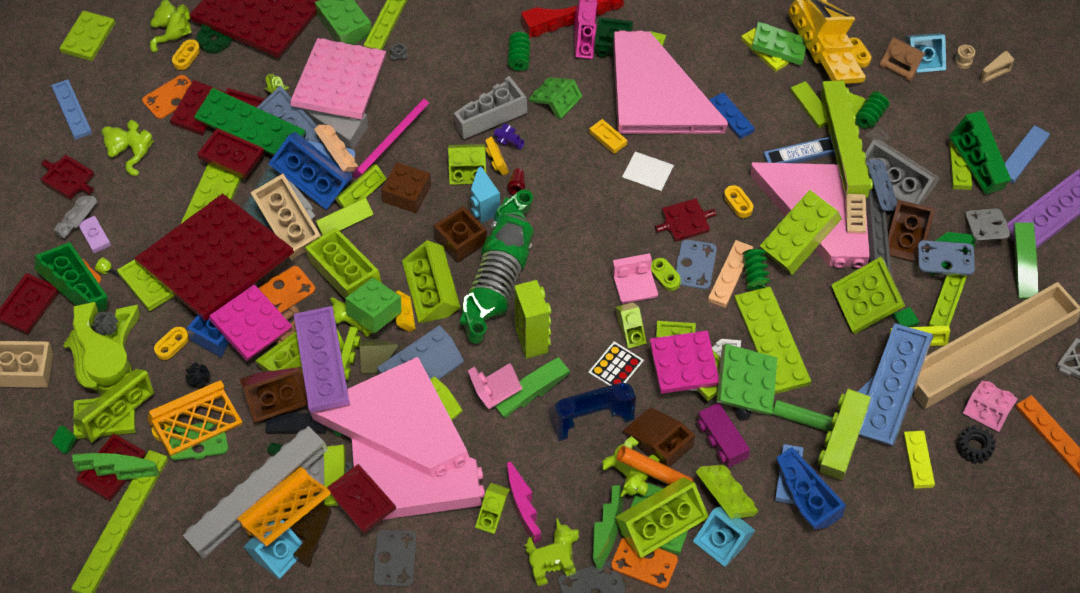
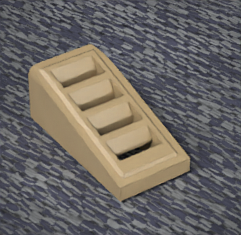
(999, 66)
(855, 201)

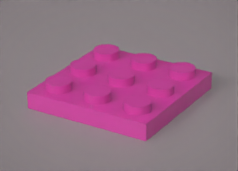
(250, 322)
(684, 362)

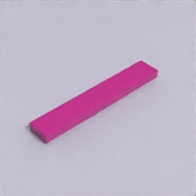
(391, 137)

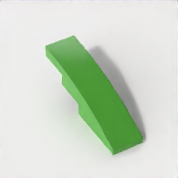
(1026, 260)
(534, 384)
(122, 465)
(606, 531)

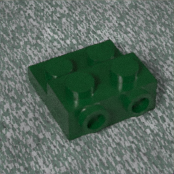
(605, 32)

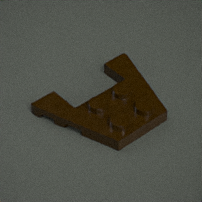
(310, 530)

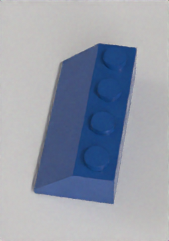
(310, 170)

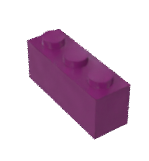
(722, 435)

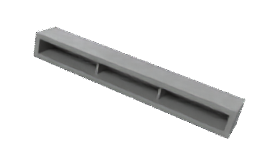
(222, 520)

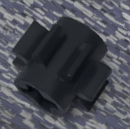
(197, 375)

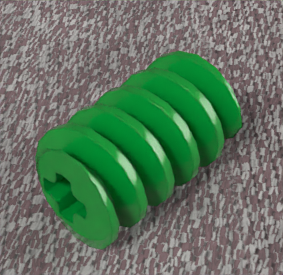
(519, 51)
(871, 110)
(755, 268)

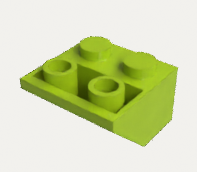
(464, 162)

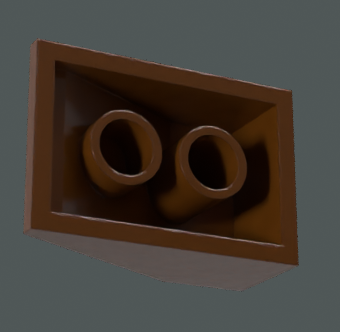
(908, 228)
(274, 392)

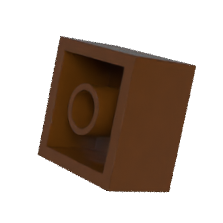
(406, 187)
(460, 233)

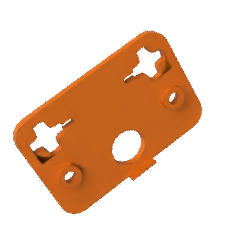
(165, 95)
(289, 294)
(644, 568)

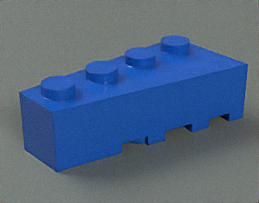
(207, 335)

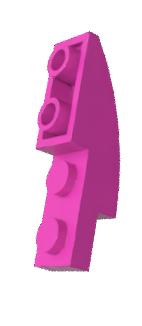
(585, 28)

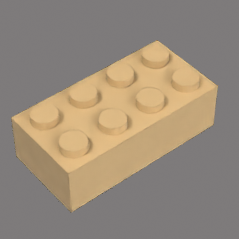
(286, 214)
(25, 363)

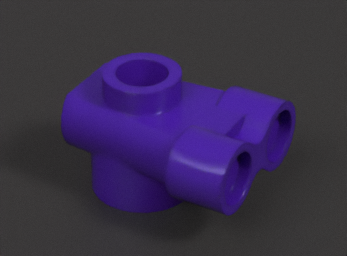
(506, 135)

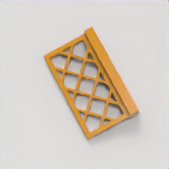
(183, 406)
(283, 496)

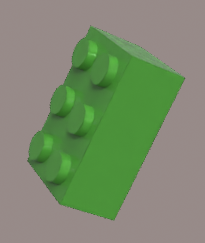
(343, 20)

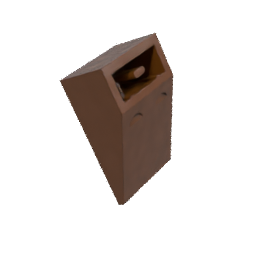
(661, 436)

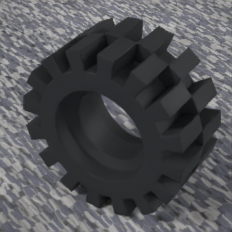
(971, 453)

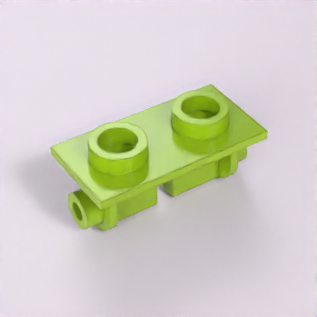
(273, 83)

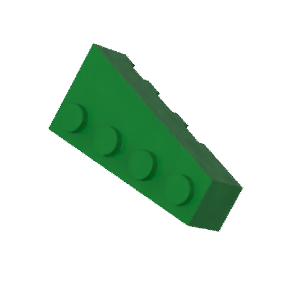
(70, 276)

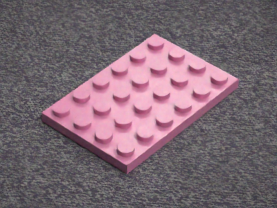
(338, 78)

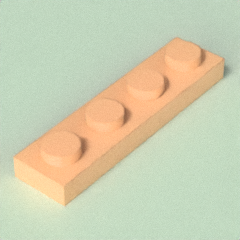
(729, 275)

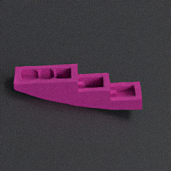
(521, 498)

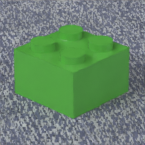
(373, 305)

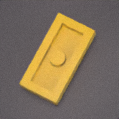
(608, 136)
(494, 151)
(405, 318)

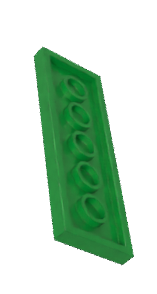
(245, 121)

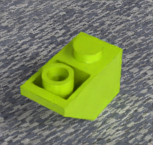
(631, 324)
(492, 508)

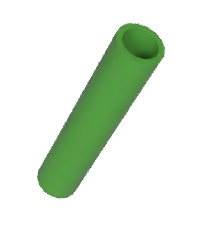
(803, 416)

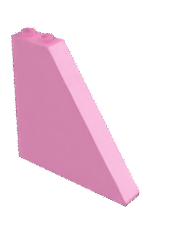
(656, 92)
(790, 182)
(401, 419)
(417, 492)

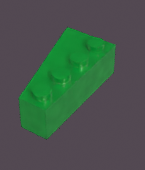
(980, 152)

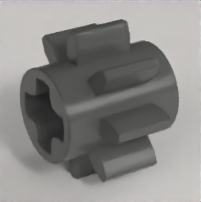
(105, 323)

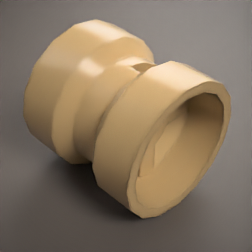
(964, 56)

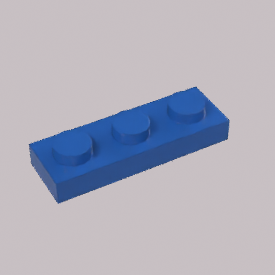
(736, 120)

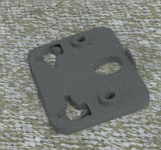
(400, 558)
(591, 579)

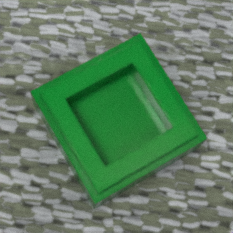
(906, 318)
(64, 439)

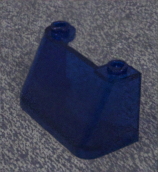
(617, 398)

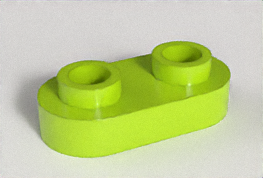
(664, 273)

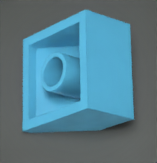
(934, 50)
(484, 197)
(723, 536)
(278, 554)

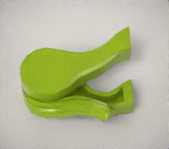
(100, 358)

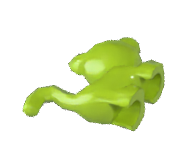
(172, 18)
(118, 140)

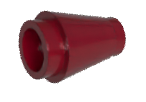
(516, 182)

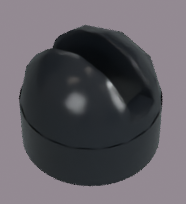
(742, 415)

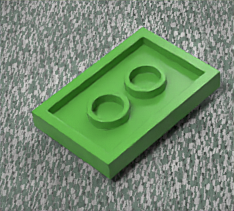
(779, 43)

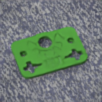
(210, 446)

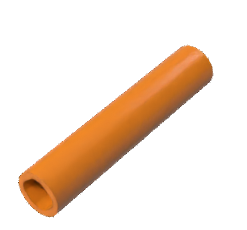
(649, 466)

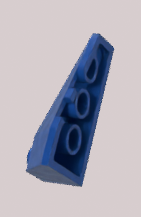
(811, 494)

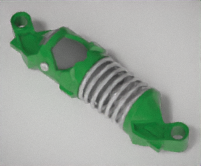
(502, 259)

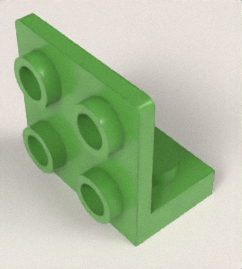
(559, 94)

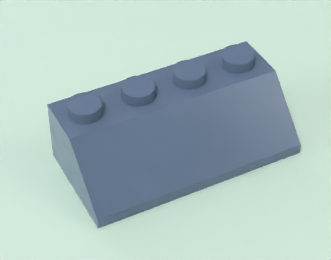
(435, 352)

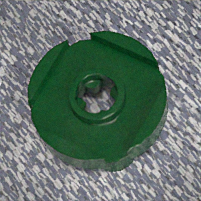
(212, 46)

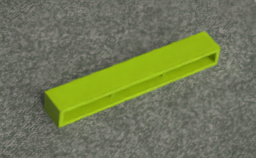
(845, 138)

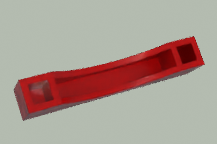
(541, 20)

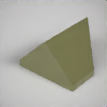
(374, 353)

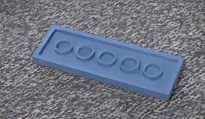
(895, 383)

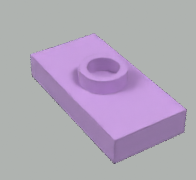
(94, 234)

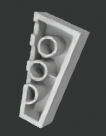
(491, 109)
(347, 128)

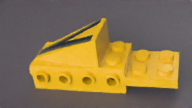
(825, 35)

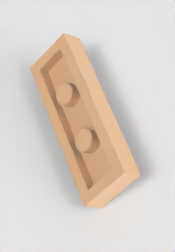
(336, 148)

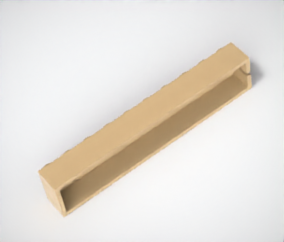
(995, 343)

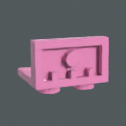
(634, 278)
(495, 386)
(990, 405)

